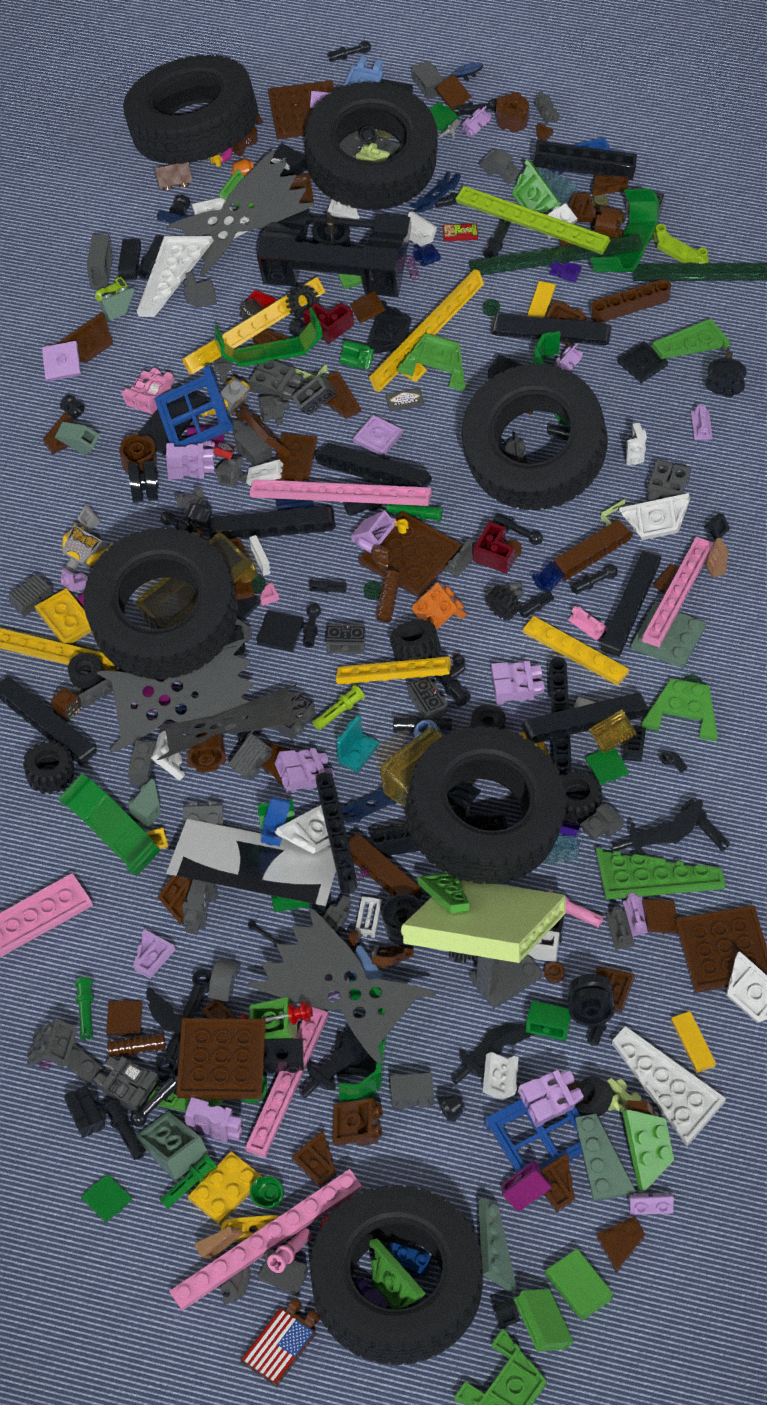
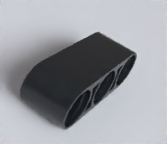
(129, 259)

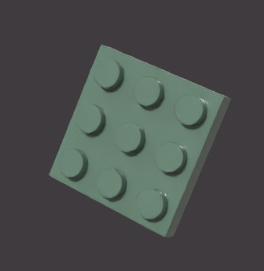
(678, 642)

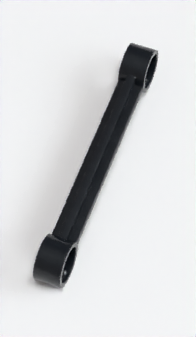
(189, 1011)

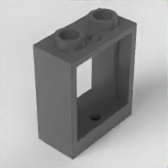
(99, 261)

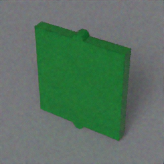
(443, 116)
(606, 766)
(106, 1198)

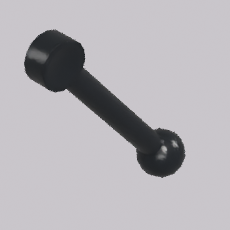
(252, 926)

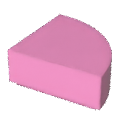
(269, 594)

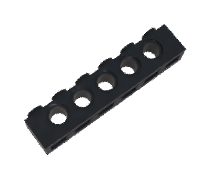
(584, 159)
(273, 1049)

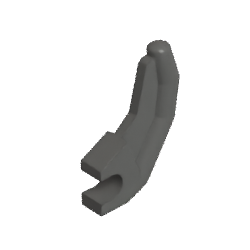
(236, 1286)

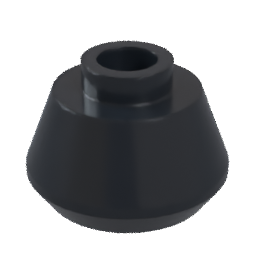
(451, 1107)

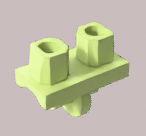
(372, 154)
(620, 1095)

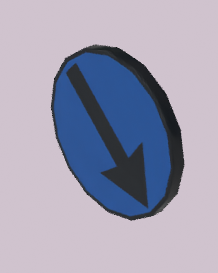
(468, 69)

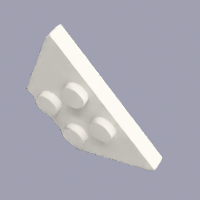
(657, 516)
(306, 831)
(748, 988)

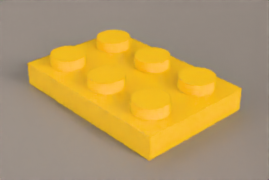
(64, 617)
(224, 1188)

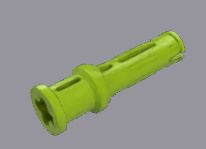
(345, 703)

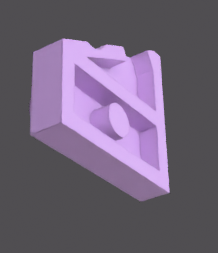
(152, 954)

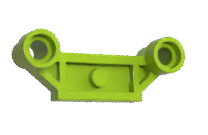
(678, 249)

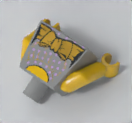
(234, 396)
(82, 548)

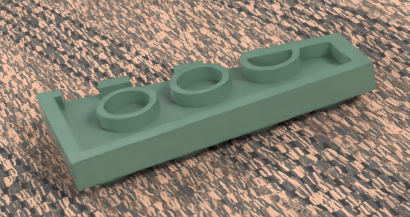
(603, 1167)
(494, 1246)

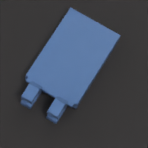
(362, 74)

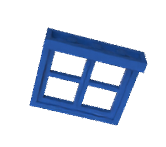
(217, 402)
(516, 1110)

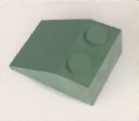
(172, 1145)

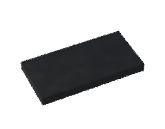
(155, 429)

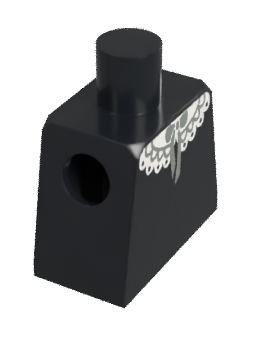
(295, 161)

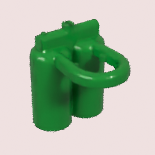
(356, 355)

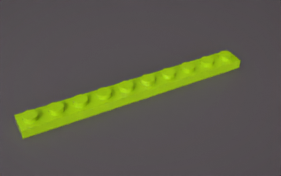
(533, 220)

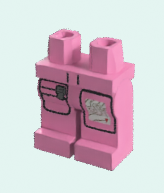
(146, 388)

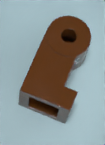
(250, 139)

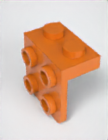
(439, 605)

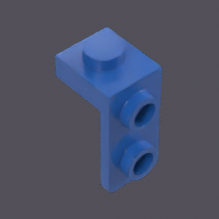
(274, 818)
(410, 1259)

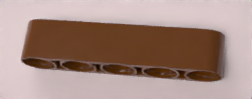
(630, 301)
(593, 549)
(381, 868)

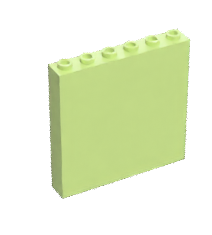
(499, 924)

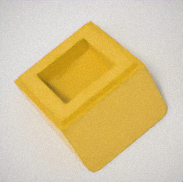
(419, 371)
(159, 837)

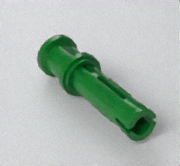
(423, 512)
(84, 1000)
(195, 1175)

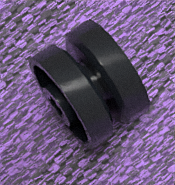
(143, 481)
(591, 1000)

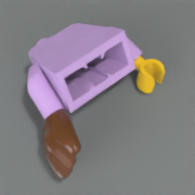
(372, 533)

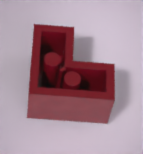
(333, 322)
(492, 550)

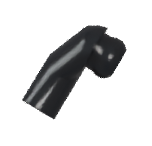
(447, 201)
(458, 666)
(672, 758)

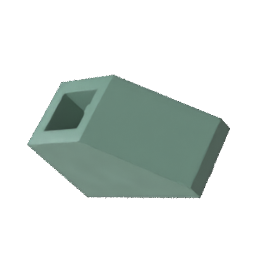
(116, 305)
(77, 437)
(145, 806)

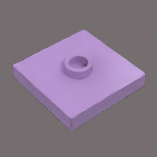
(61, 361)
(378, 435)

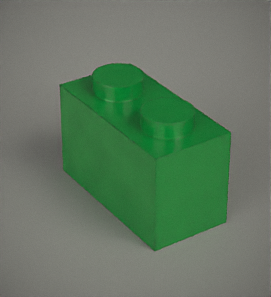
(548, 1021)

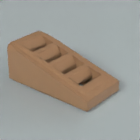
(717, 559)
(217, 1243)

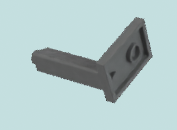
(503, 979)

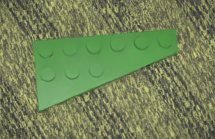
(653, 876)

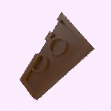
(344, 401)

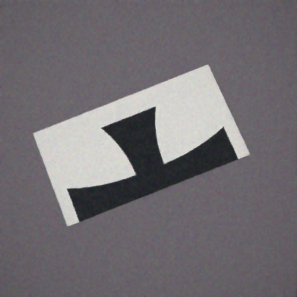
(243, 862)

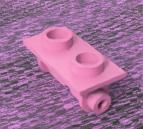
(587, 623)

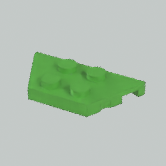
(534, 191)
(648, 1146)
(392, 1279)

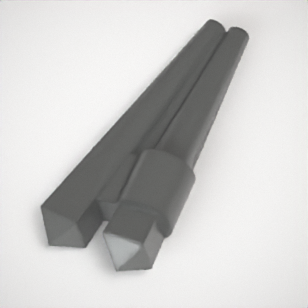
(513, 588)

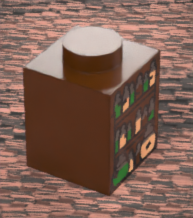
(65, 704)

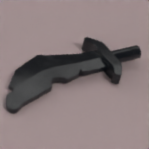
(663, 833)
(164, 1013)
(492, 1042)
(340, 1059)

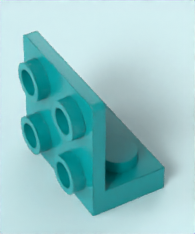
(354, 746)

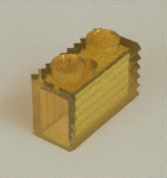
(612, 731)

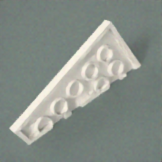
(173, 260)
(676, 1092)

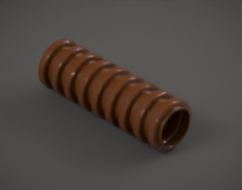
(388, 596)
(136, 1045)

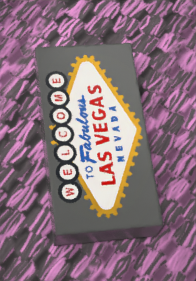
(404, 399)

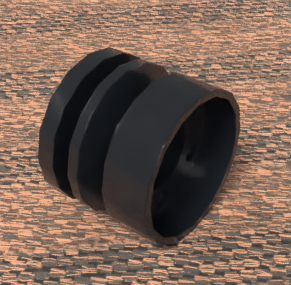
(396, 913)

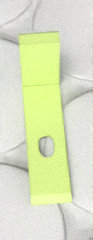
(310, 376)
(610, 510)

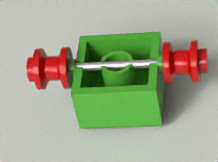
(280, 1017)

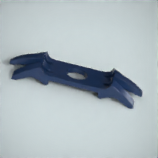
(426, 203)
(362, 810)

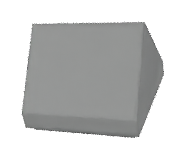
(88, 518)

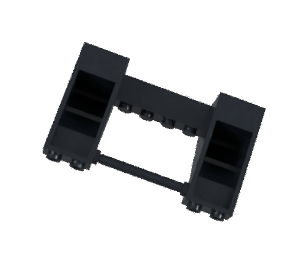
(380, 263)

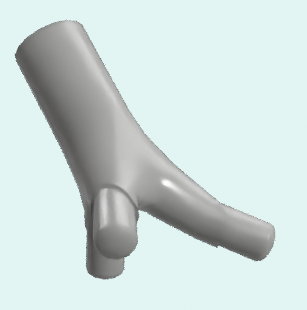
(451, 129)

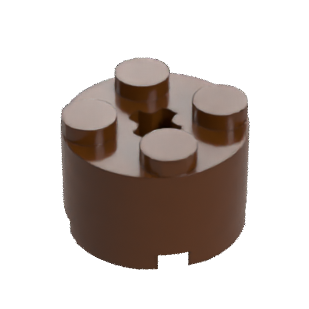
(512, 112)
(610, 222)
(137, 449)
(207, 754)

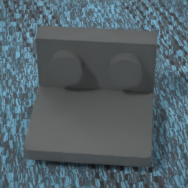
(52, 1043)

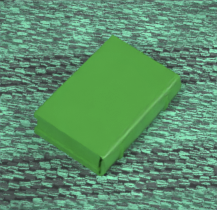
(579, 1284)
(543, 1320)

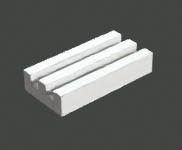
(265, 472)
(259, 555)
(371, 901)

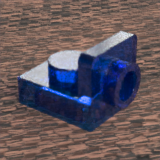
(426, 255)
(548, 577)

